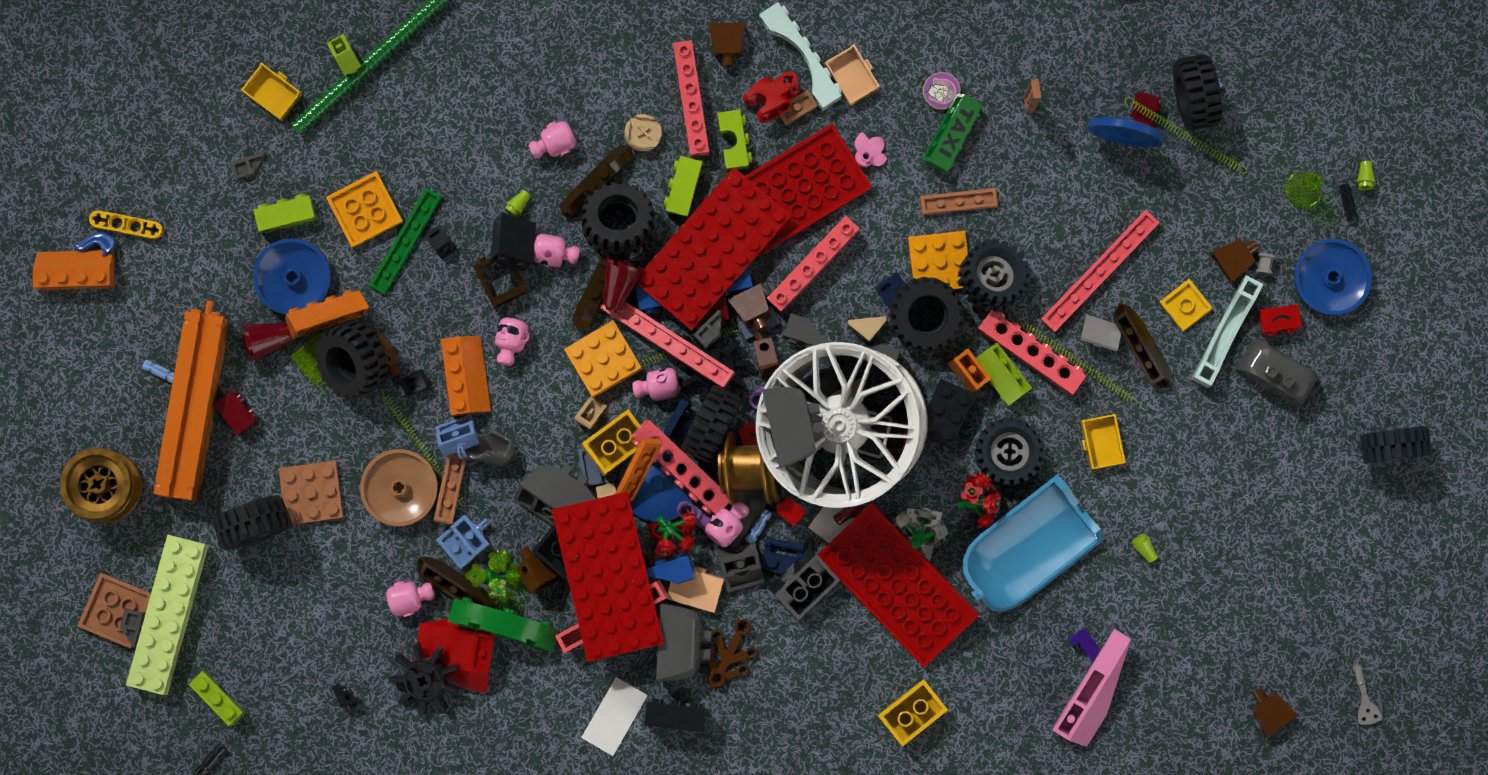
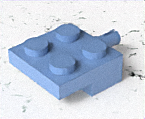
(457, 436)
(464, 540)

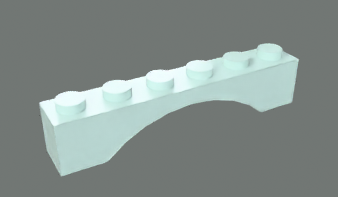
(778, 24)
(1226, 331)

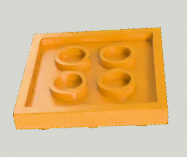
(364, 209)
(938, 256)
(603, 359)

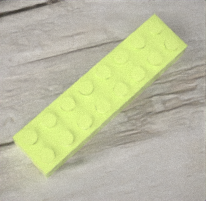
(167, 615)

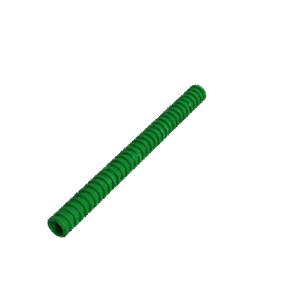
(368, 64)

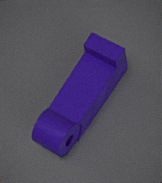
(1086, 643)

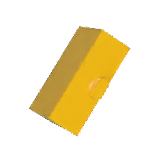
(272, 91)
(1102, 442)

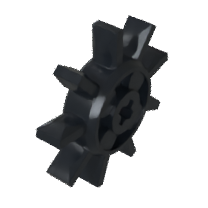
(724, 357)
(425, 678)

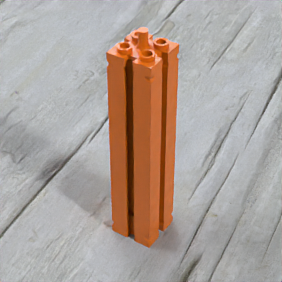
(192, 404)

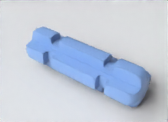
(158, 370)
(758, 526)

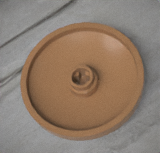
(399, 487)

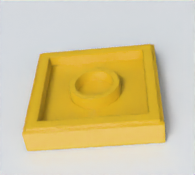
(1185, 305)

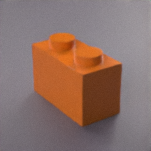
(969, 371)

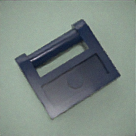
(779, 562)

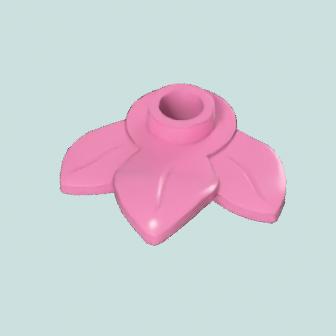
(871, 148)

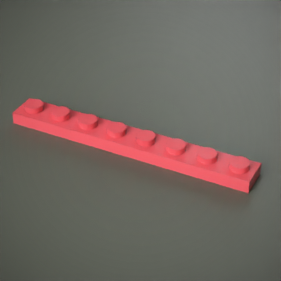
(1100, 271)
(673, 344)

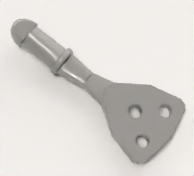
(1366, 703)

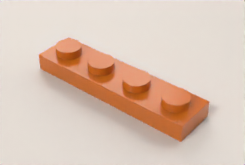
(639, 467)

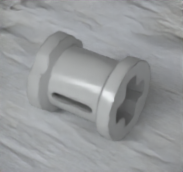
(1265, 263)

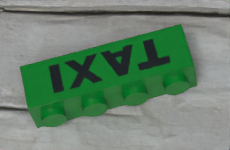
(952, 132)

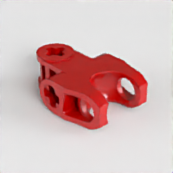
(774, 94)

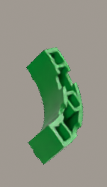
(503, 624)

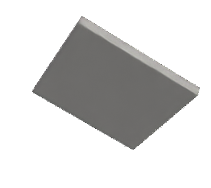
(1101, 333)

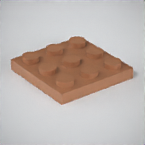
(311, 492)
(107, 605)

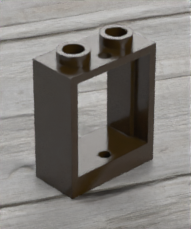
(505, 297)

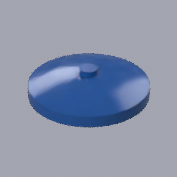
(1125, 131)
(291, 275)
(1332, 277)
(659, 493)

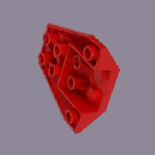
(463, 646)

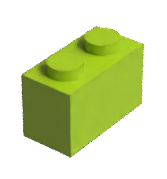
(344, 55)

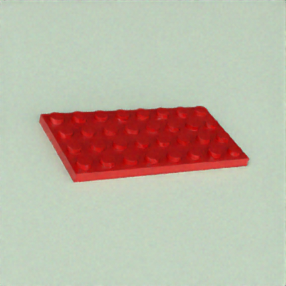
(811, 181)
(713, 249)
(607, 576)
(898, 584)

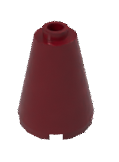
(619, 282)
(264, 338)

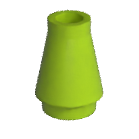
(1366, 176)
(517, 204)
(1144, 546)

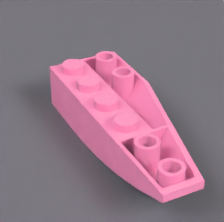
(1094, 694)

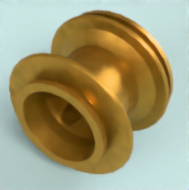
(744, 470)
(123, 496)

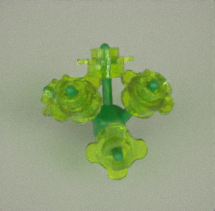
(496, 587)

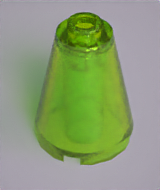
(1304, 189)

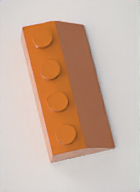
(73, 270)
(326, 314)
(465, 375)

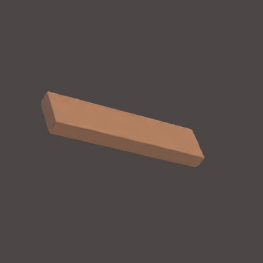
(1032, 96)
(959, 201)
(449, 489)

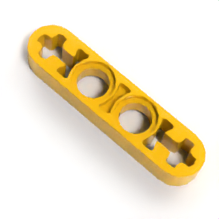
(126, 224)

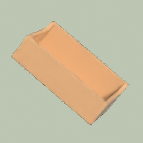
(852, 75)
(699, 592)

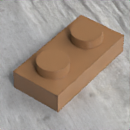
(800, 106)

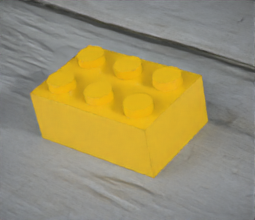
(612, 443)
(912, 712)

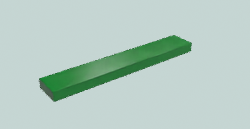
(405, 241)

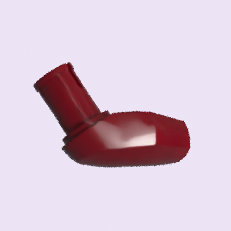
(847, 513)

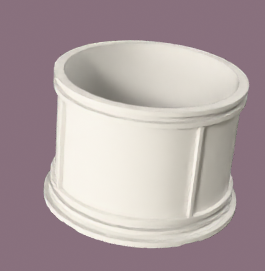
(845, 425)

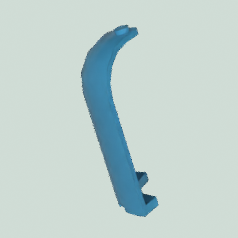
(1029, 547)

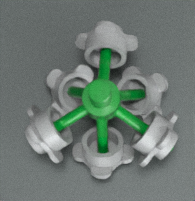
(918, 537)

